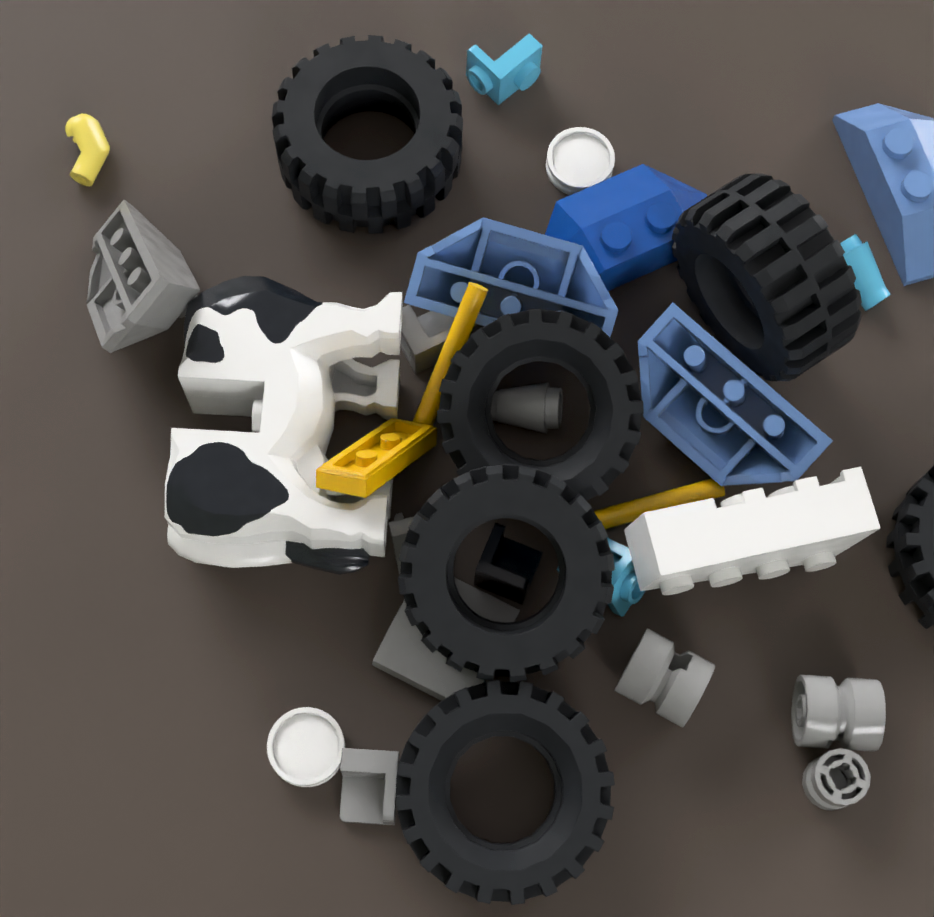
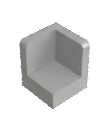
(423, 337)
(368, 786)

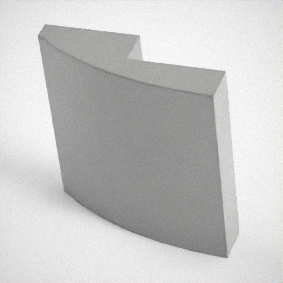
(409, 659)

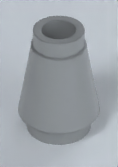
(529, 407)

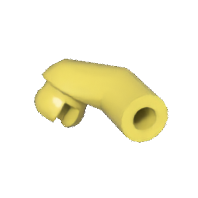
(93, 147)

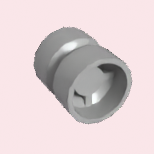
(665, 678)
(844, 713)

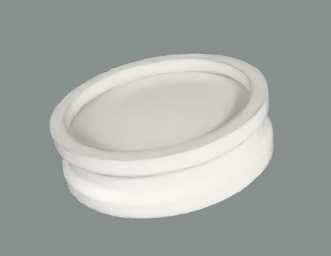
(579, 159)
(305, 747)

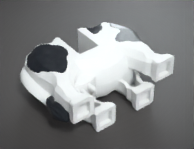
(289, 367)

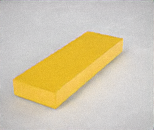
(376, 457)

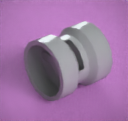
(826, 784)

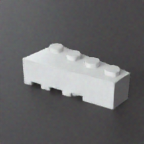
(751, 534)

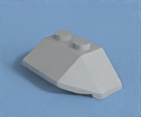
(136, 280)

